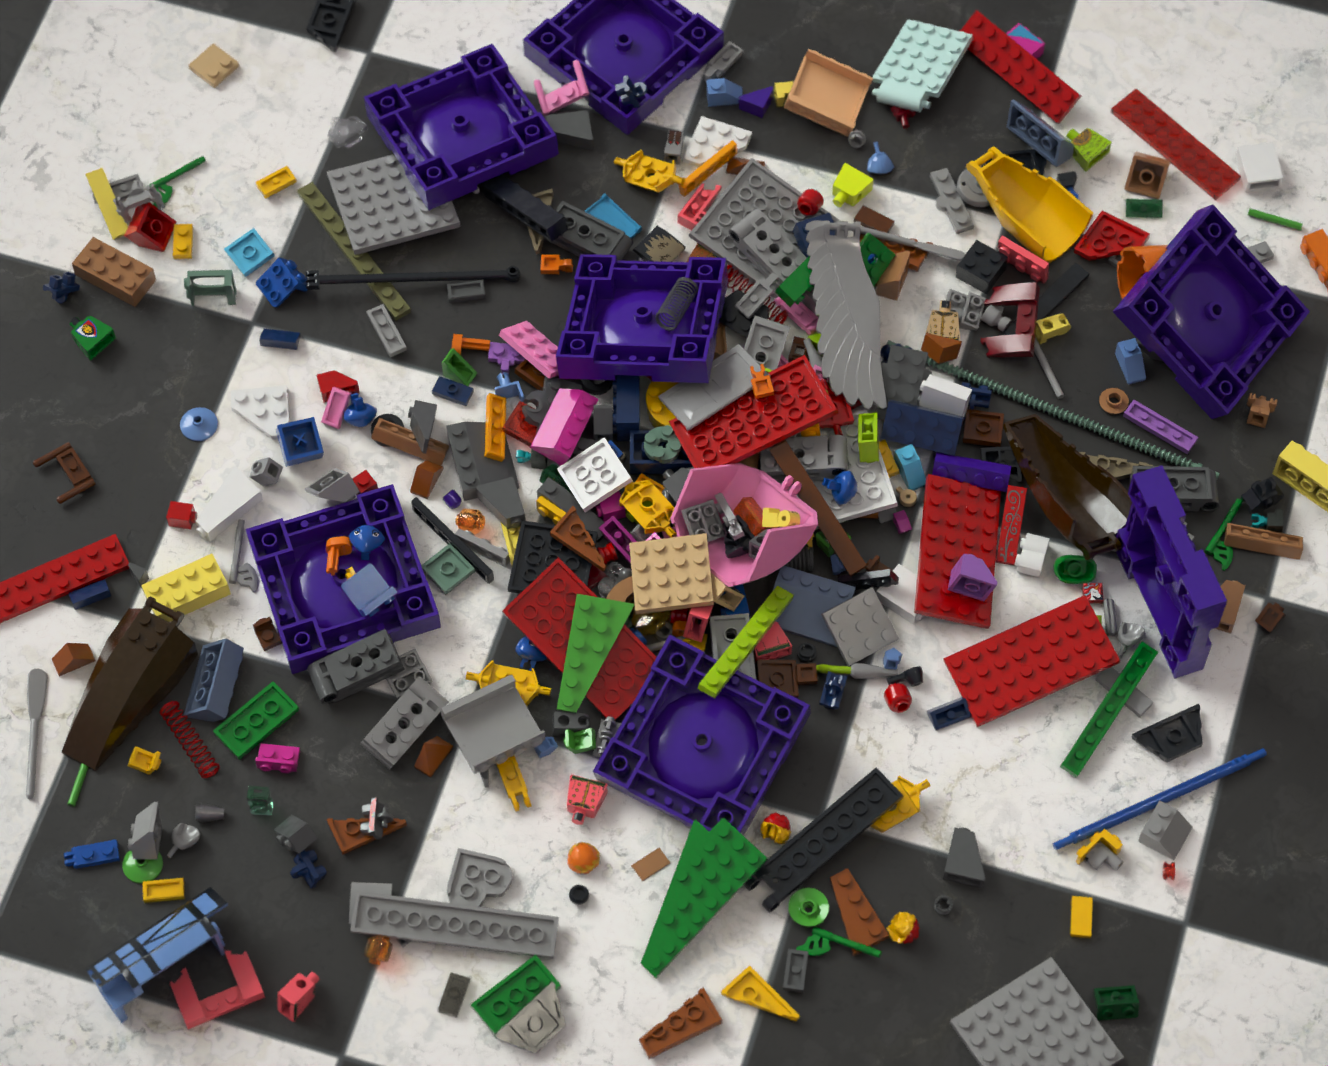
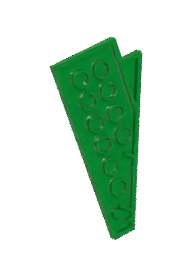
(705, 879)

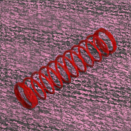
(784, 313)
(171, 713)

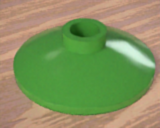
(141, 872)
(808, 898)

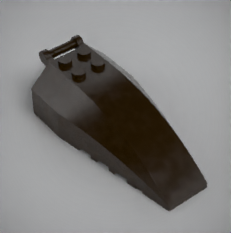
(1071, 490)
(133, 673)

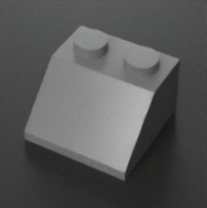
(335, 486)
(1165, 830)
(146, 833)

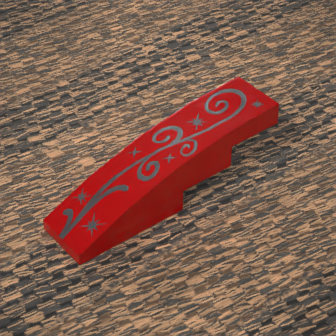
(1011, 525)

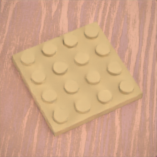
(671, 573)

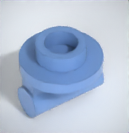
(837, 566)

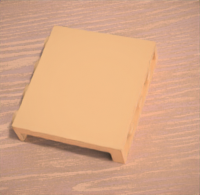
(828, 92)

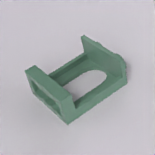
(193, 289)

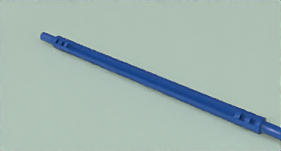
(1164, 796)

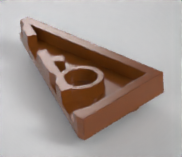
(572, 534)
(349, 836)

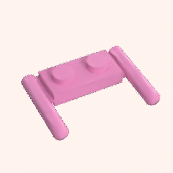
(564, 95)
(800, 315)

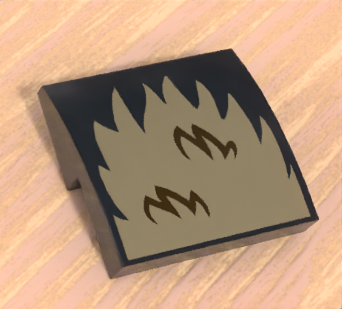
(659, 246)

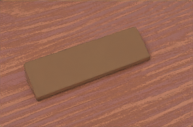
(404, 440)
(1263, 541)

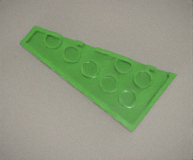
(591, 637)

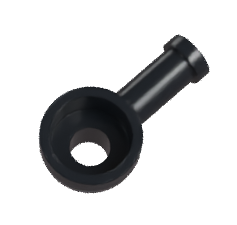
(913, 676)

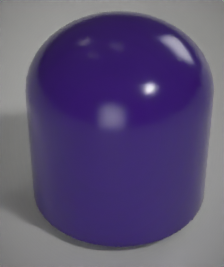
(452, 499)

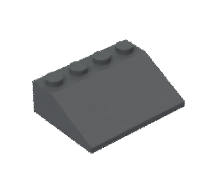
(471, 465)

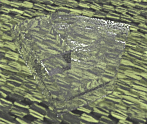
(346, 131)

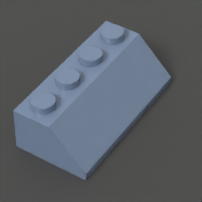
(1039, 134)
(214, 681)

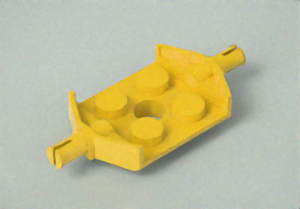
(639, 166)
(652, 518)
(525, 680)
(905, 807)

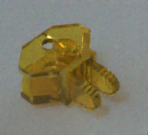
(645, 622)

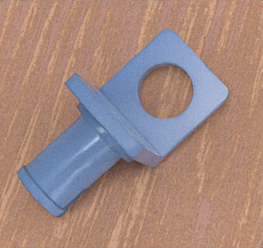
(507, 388)

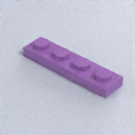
(1160, 426)

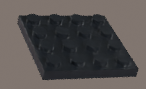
(537, 551)

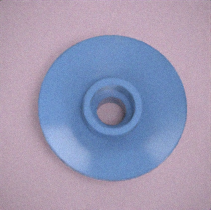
(201, 430)

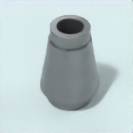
(208, 813)

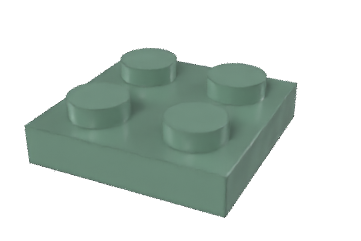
(447, 569)

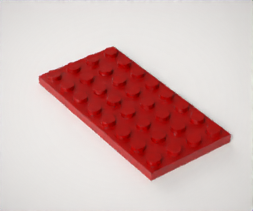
(759, 423)
(955, 523)
(545, 617)
(1031, 660)

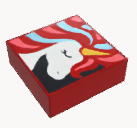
(1093, 592)

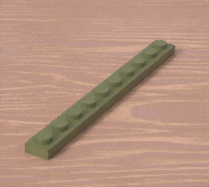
(361, 262)

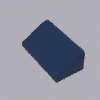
(279, 339)
(89, 594)
(949, 713)

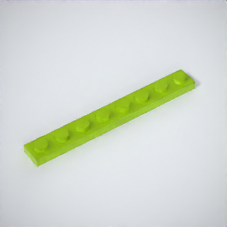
(745, 642)

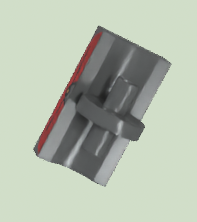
(378, 818)

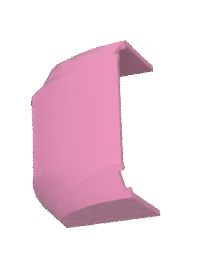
(742, 481)

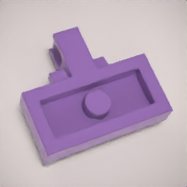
(504, 356)

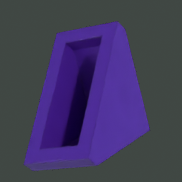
(756, 102)

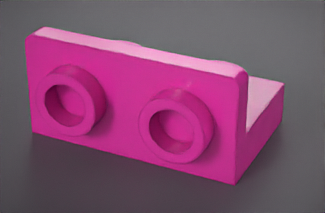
(278, 758)

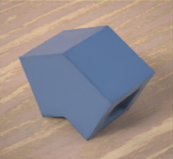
(892, 659)
(546, 747)

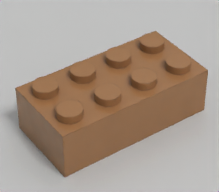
(114, 271)

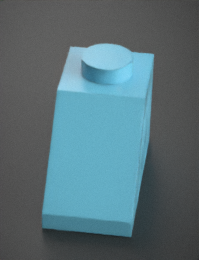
(910, 467)

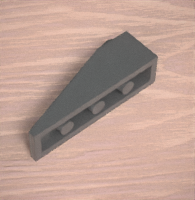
(565, 500)

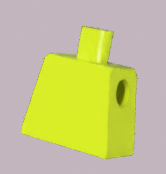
(851, 186)

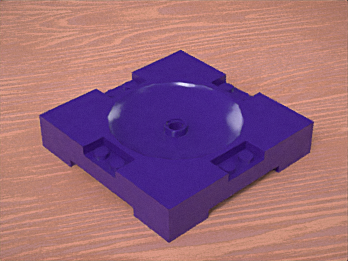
(617, 38)
(461, 127)
(1211, 312)
(615, 327)
(1170, 572)
(309, 604)
(657, 748)

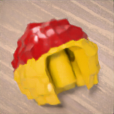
(776, 828)
(903, 928)

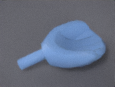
(879, 162)

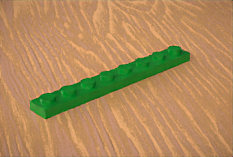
(1108, 709)

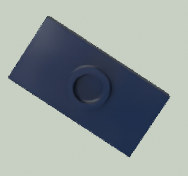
(452, 391)

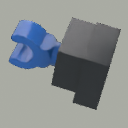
(1068, 181)

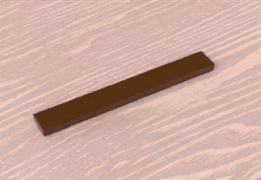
(827, 521)

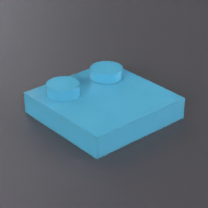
(249, 252)

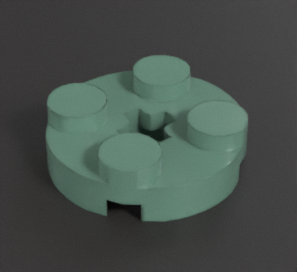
(658, 453)

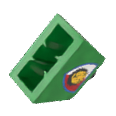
(91, 335)

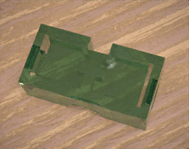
(260, 802)

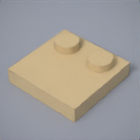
(213, 65)

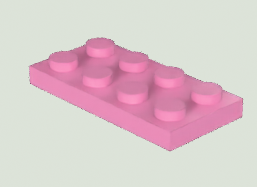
(532, 347)

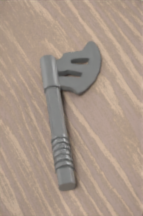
(235, 568)

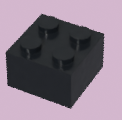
(981, 267)

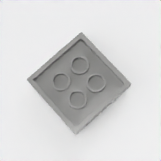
(860, 626)

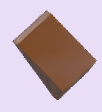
(940, 348)
(425, 478)
(72, 657)

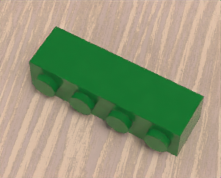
(794, 287)

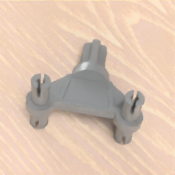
(137, 197)

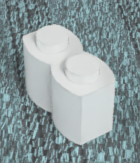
(1032, 555)

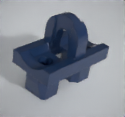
(306, 869)

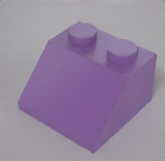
(972, 578)

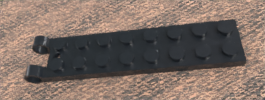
(825, 837)

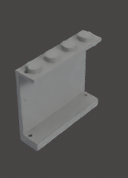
(492, 725)

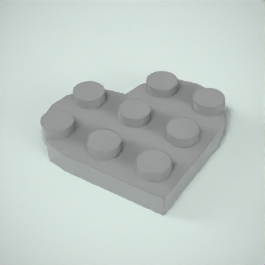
(477, 877)

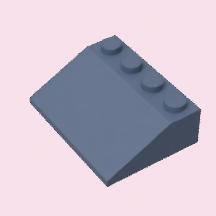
(811, 598)

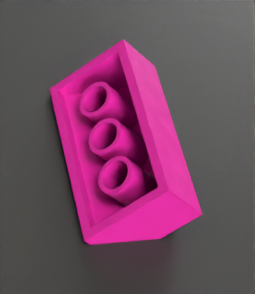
(564, 424)

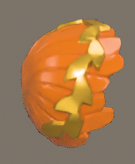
(583, 858)

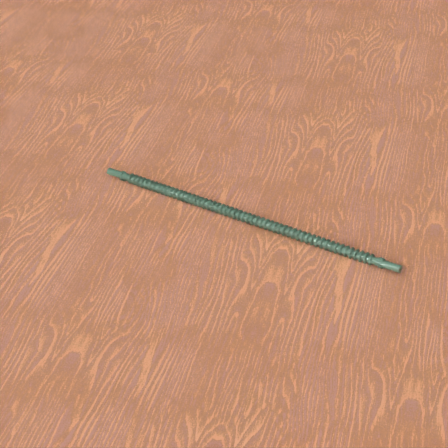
(1061, 413)

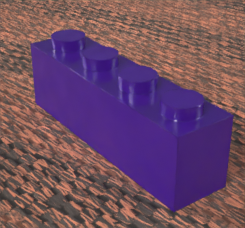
(973, 471)

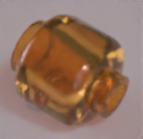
(470, 520)
(378, 949)

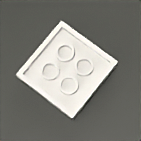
(594, 474)

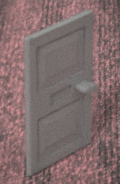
(728, 381)

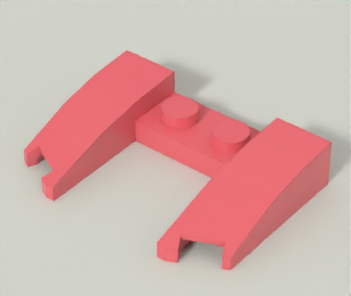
(697, 206)
(202, 1011)

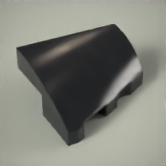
(1005, 456)
(741, 545)

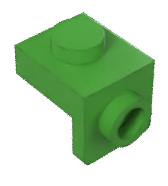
(580, 741)

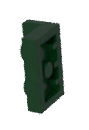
(1116, 1002)

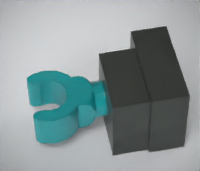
(536, 459)
(1273, 522)

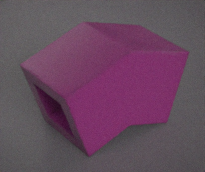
(901, 522)

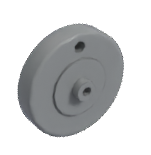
(970, 190)

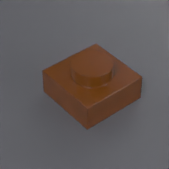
(806, 674)

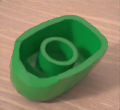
(1075, 569)

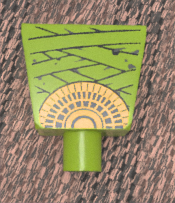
(1088, 147)

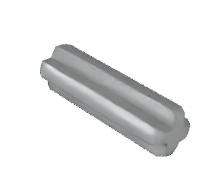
(1110, 617)

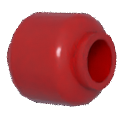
(810, 202)
(898, 697)

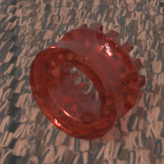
(1169, 871)

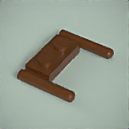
(72, 467)

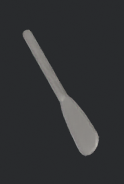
(935, 249)
(36, 697)

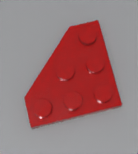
(1109, 237)

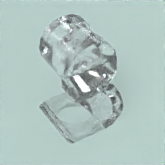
(608, 583)

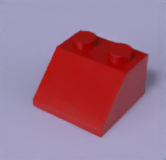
(150, 227)

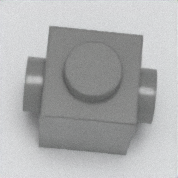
(266, 471)

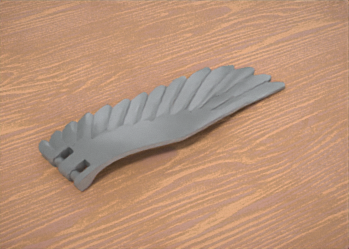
(846, 313)

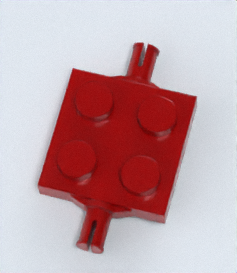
(844, 410)

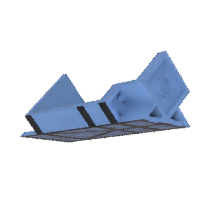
(156, 949)

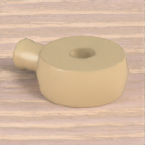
(907, 497)

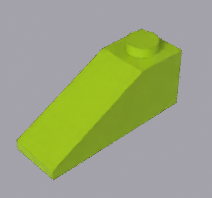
(868, 437)

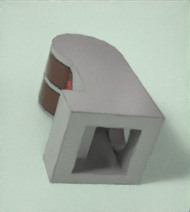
(674, 146)

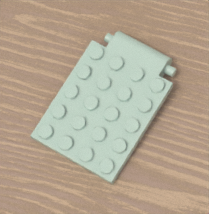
(919, 65)

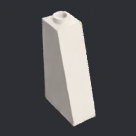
(228, 504)

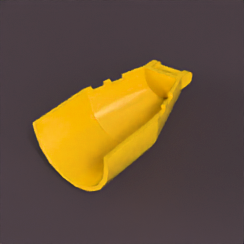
(1030, 205)

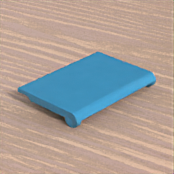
(611, 213)

